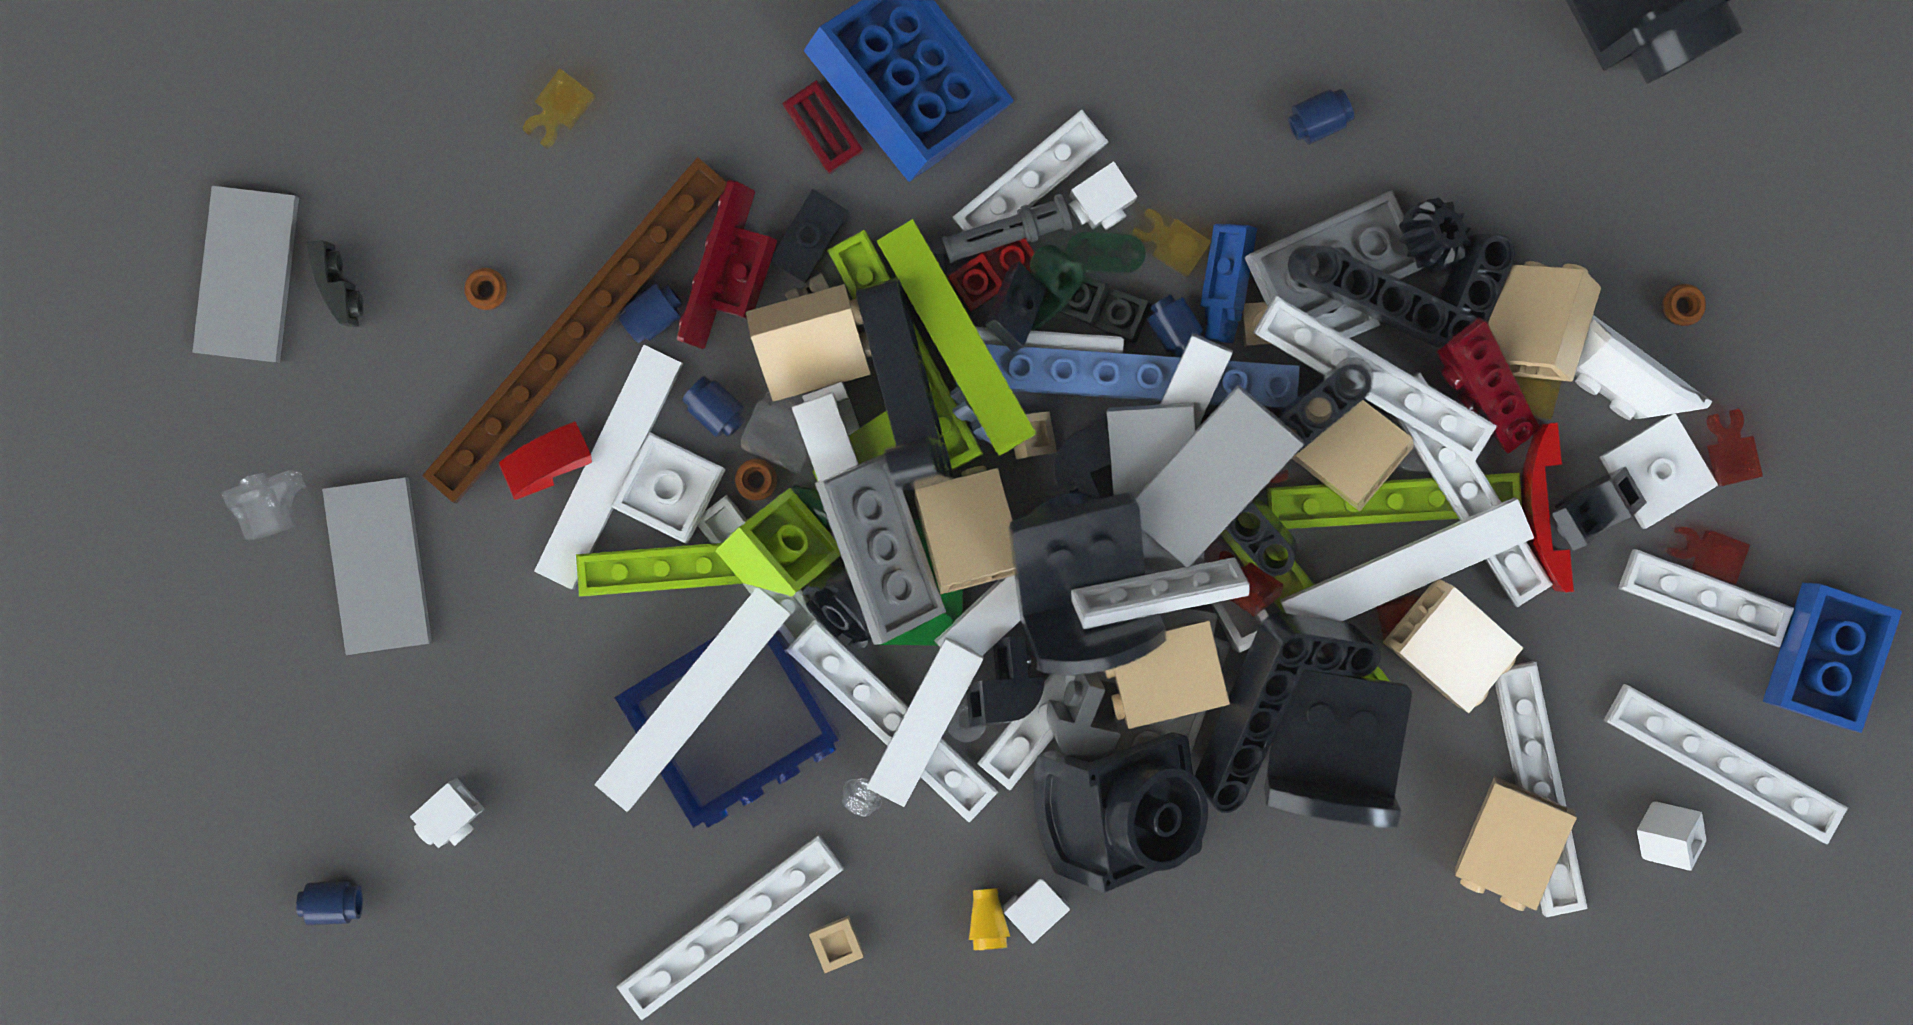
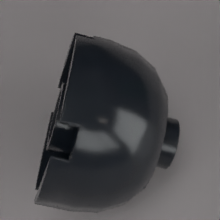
(837, 606)

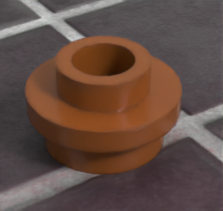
(473, 286)
(1695, 301)
(742, 479)

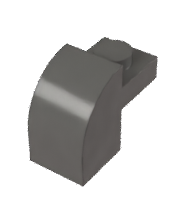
(1077, 723)

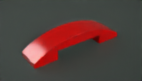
(1542, 452)

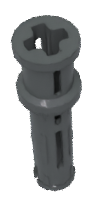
(1027, 224)

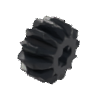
(1435, 234)

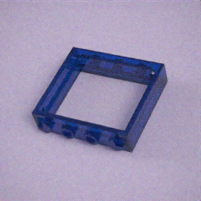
(750, 788)

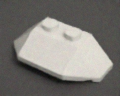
(1631, 377)

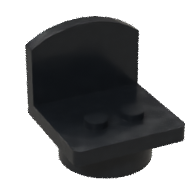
(1654, 32)
(1072, 546)
(1340, 750)
(1120, 813)

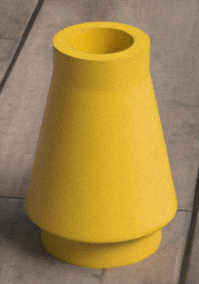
(988, 921)

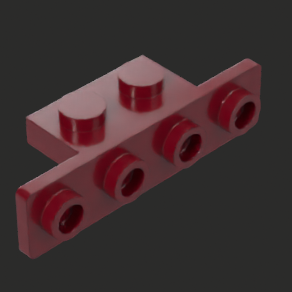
(730, 267)
(1487, 384)

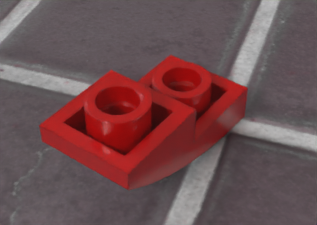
(983, 275)
(548, 456)

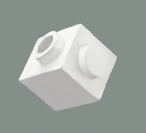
(1102, 198)
(447, 815)

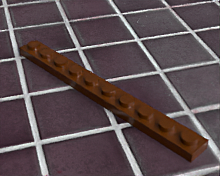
(576, 331)

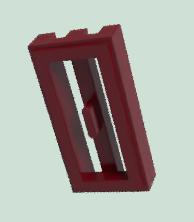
(842, 157)

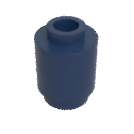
(1321, 116)
(651, 312)
(1174, 324)
(714, 407)
(329, 903)

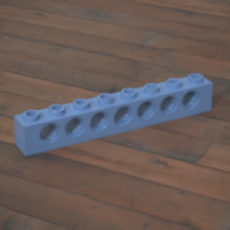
(1133, 375)

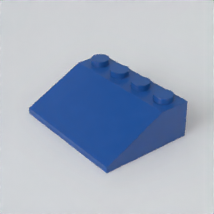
(907, 78)

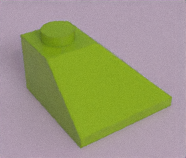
(780, 547)

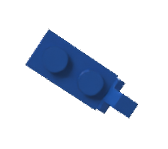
(1226, 279)

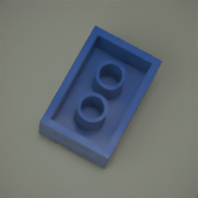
(1832, 656)

